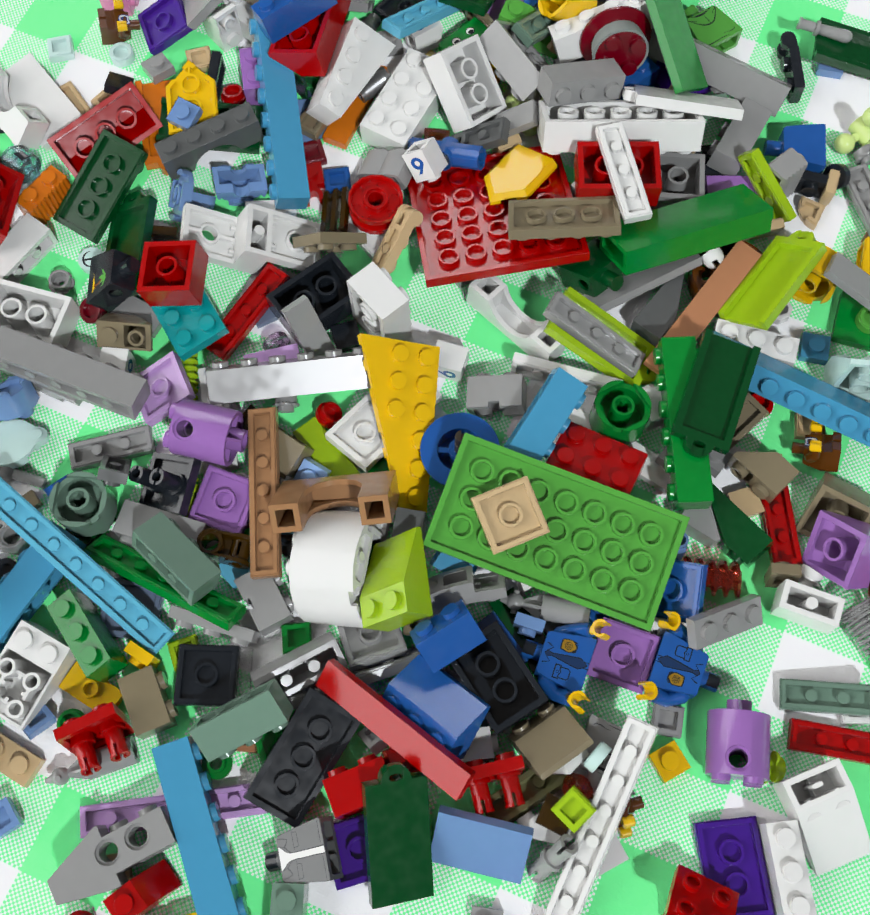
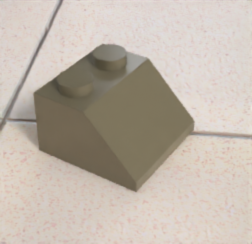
(837, 497)
(549, 739)

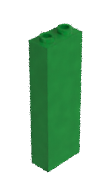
(689, 229)

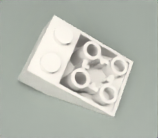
(31, 671)
(826, 815)

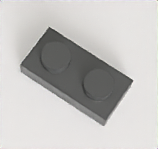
(114, 470)

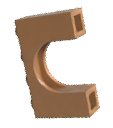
(299, 499)

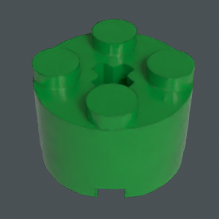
(620, 411)

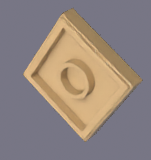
(510, 515)

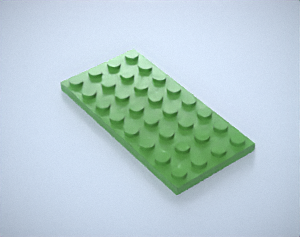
(601, 542)

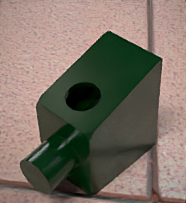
(594, 275)

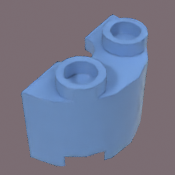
(240, 184)
(17, 398)

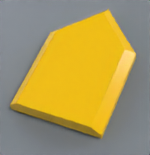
(196, 88)
(518, 174)

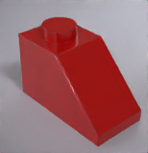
(144, 891)

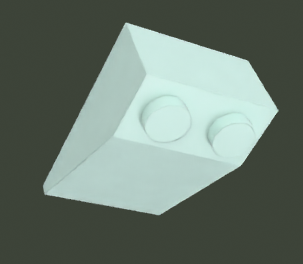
(849, 375)

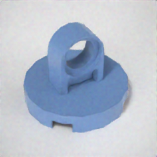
(182, 192)

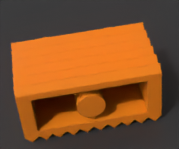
(44, 194)

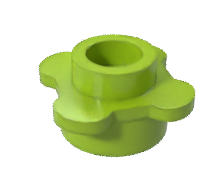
(777, 767)

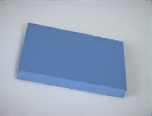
(481, 844)

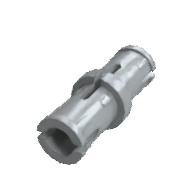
(552, 858)

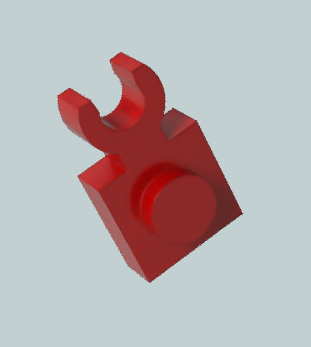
(315, 180)

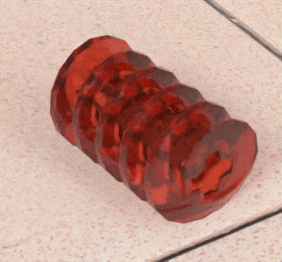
(721, 576)

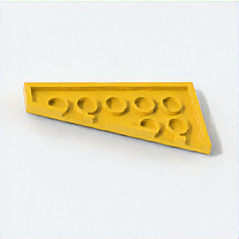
(403, 402)

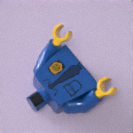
(565, 660)
(677, 668)

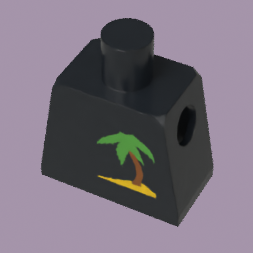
(111, 279)

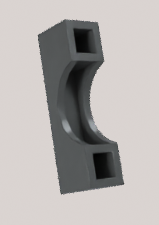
(234, 127)

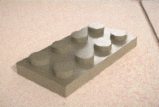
(563, 218)

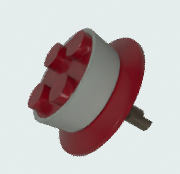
(620, 35)

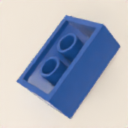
(438, 705)

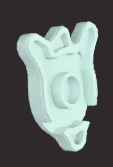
(18, 442)

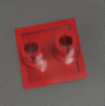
(98, 728)
(504, 768)
(699, 895)

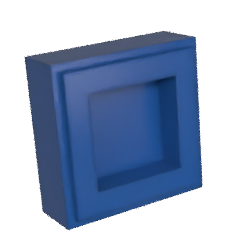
(337, 178)

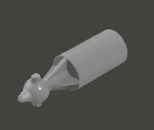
(548, 608)
(61, 775)

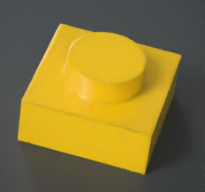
(140, 657)
(668, 761)

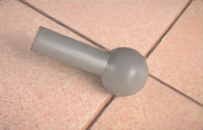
(8, 474)

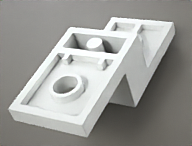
(249, 239)

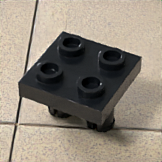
(167, 482)

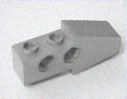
(89, 869)

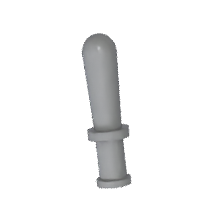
(831, 32)

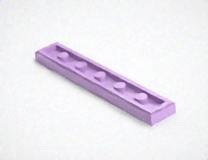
(228, 798)

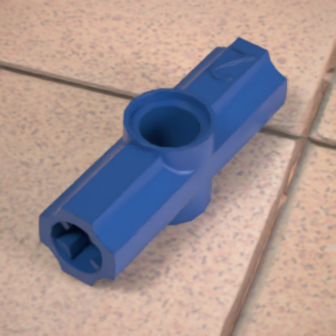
(459, 154)

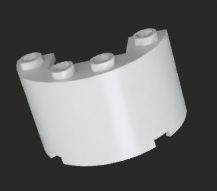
(331, 567)

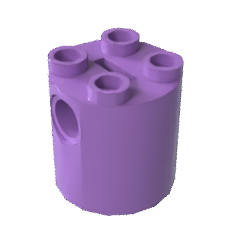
(215, 434)
(742, 733)

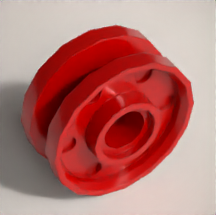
(370, 191)

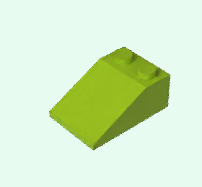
(396, 583)

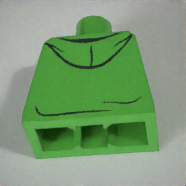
(713, 27)

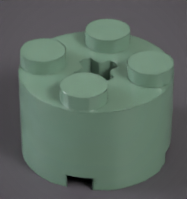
(83, 504)

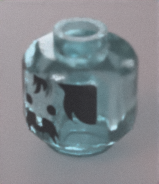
(22, 160)

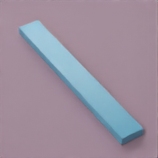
(82, 570)

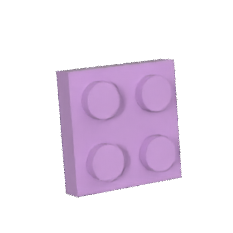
(167, 385)

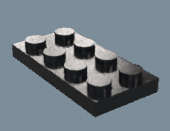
(302, 758)

